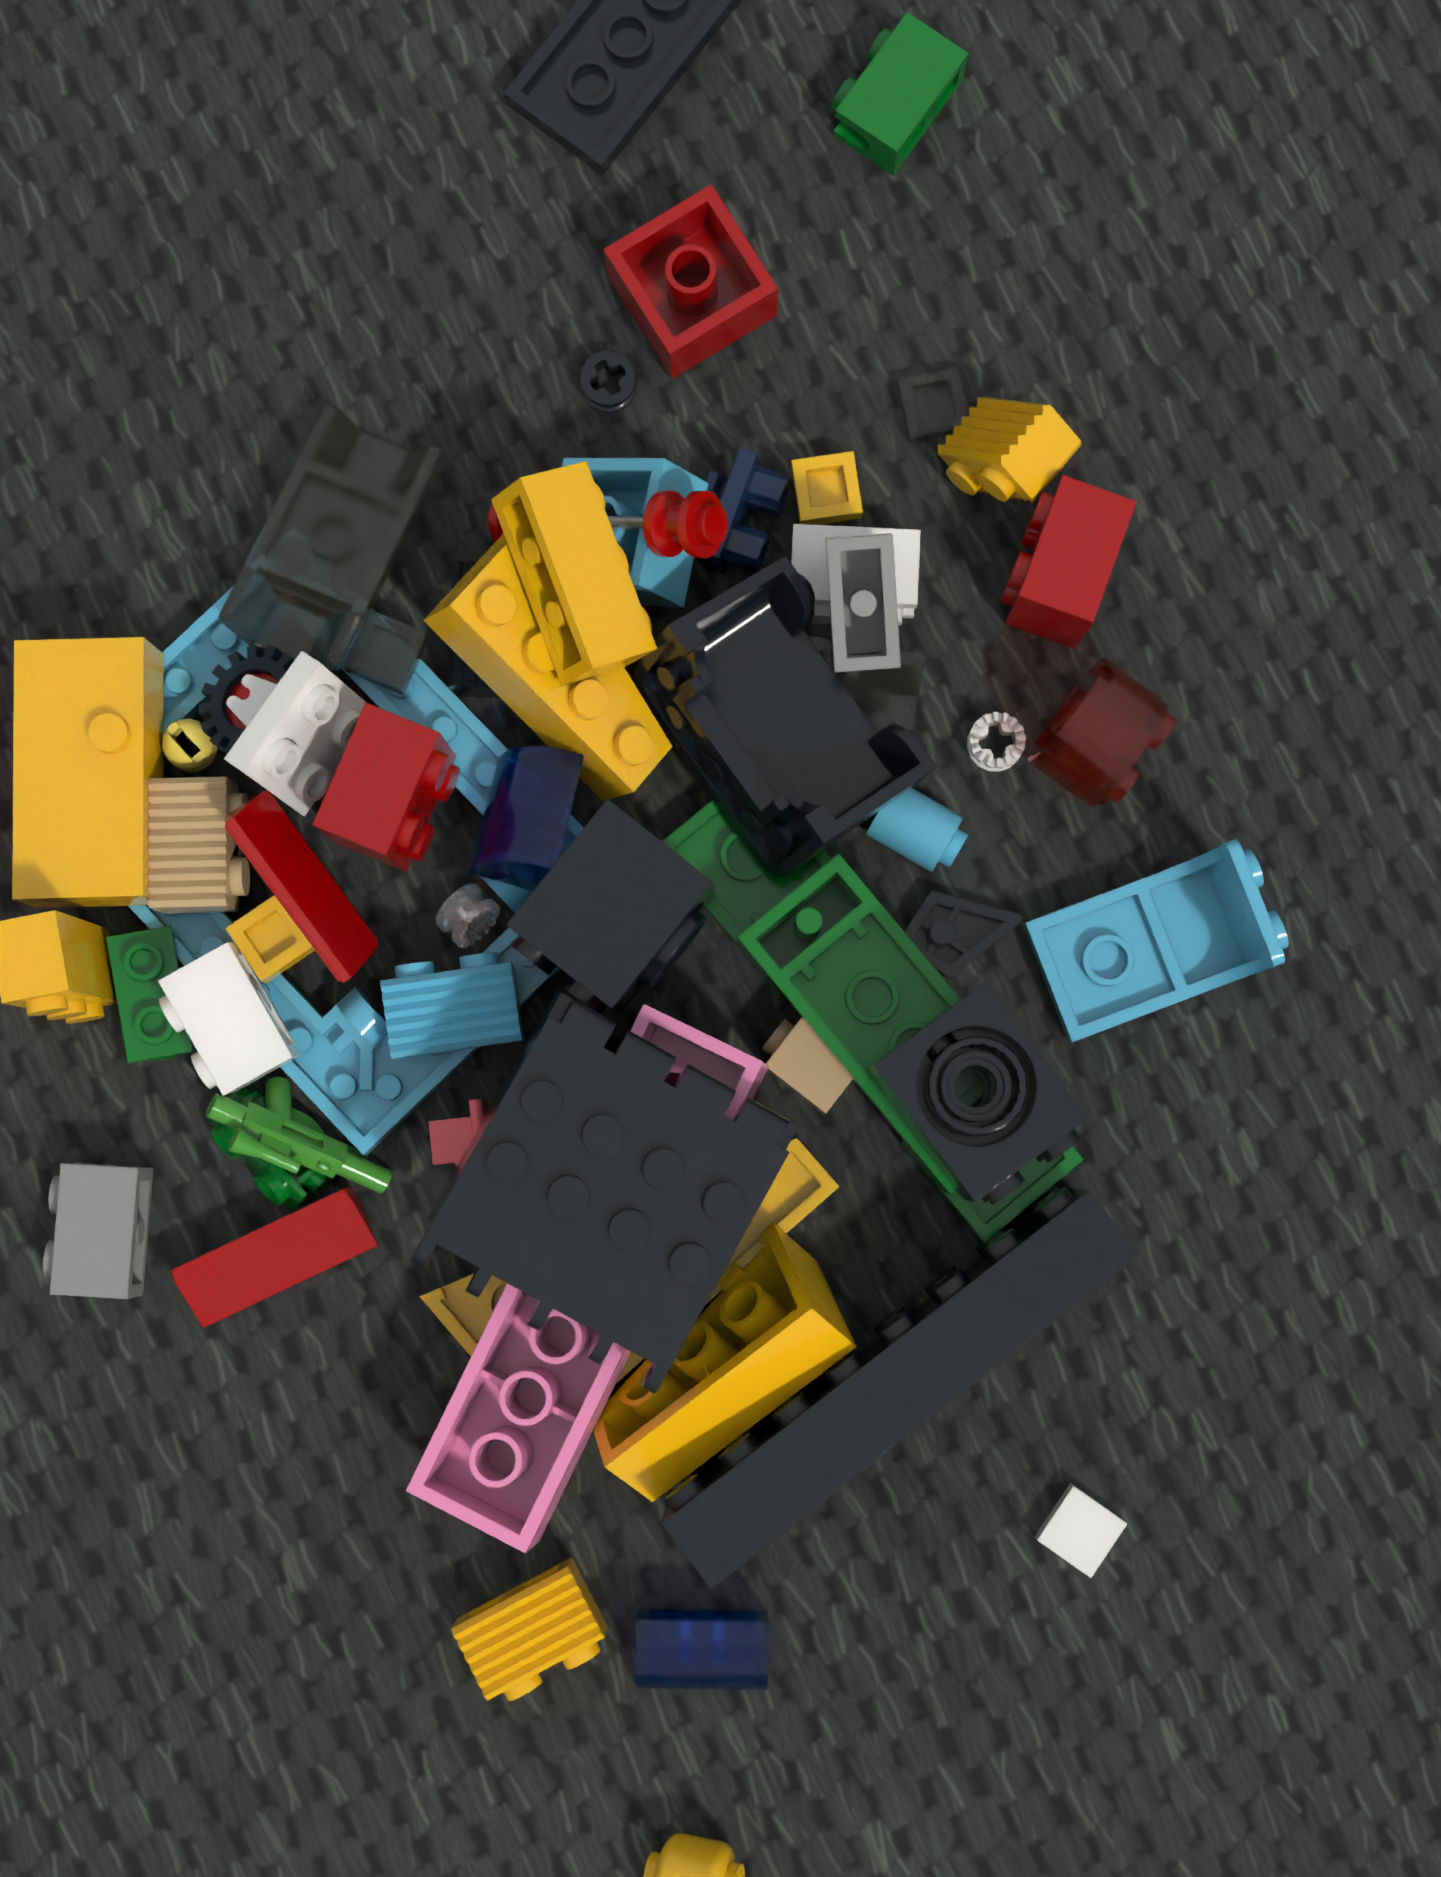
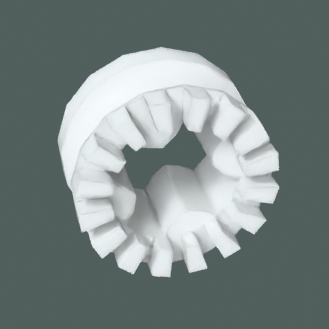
(1007, 727)

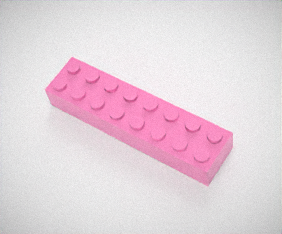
(535, 1393)

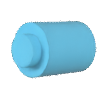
(919, 830)

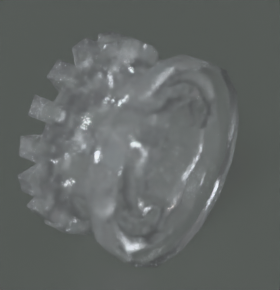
(467, 915)

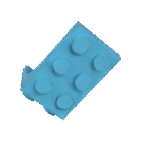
(1157, 941)

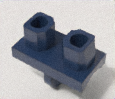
(746, 488)

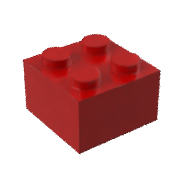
(691, 281)
(1070, 562)
(388, 788)

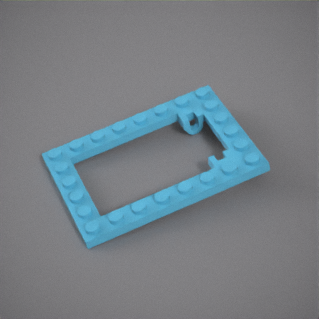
(347, 1051)

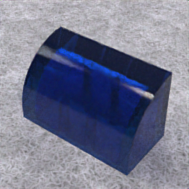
(526, 815)
(702, 1649)

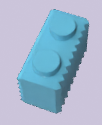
(451, 1008)

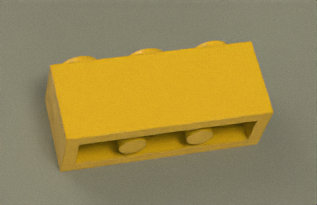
(574, 572)
(56, 967)

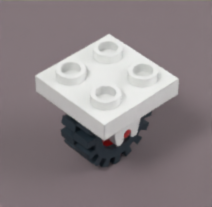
(281, 721)

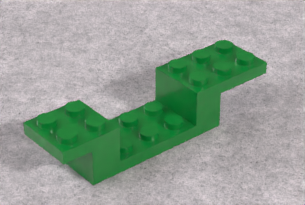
(849, 978)

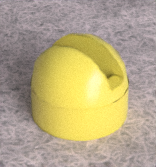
(178, 756)

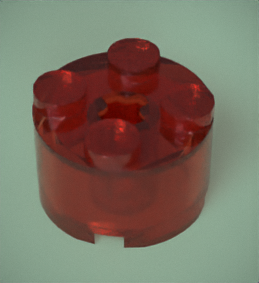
(1102, 735)

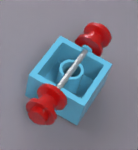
(659, 520)

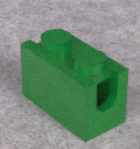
(898, 93)

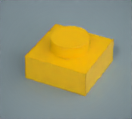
(826, 488)
(269, 940)

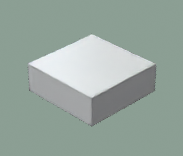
(1080, 1530)

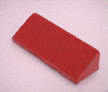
(301, 884)
(275, 1257)

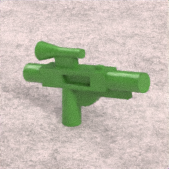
(292, 1138)

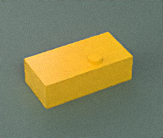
(82, 767)

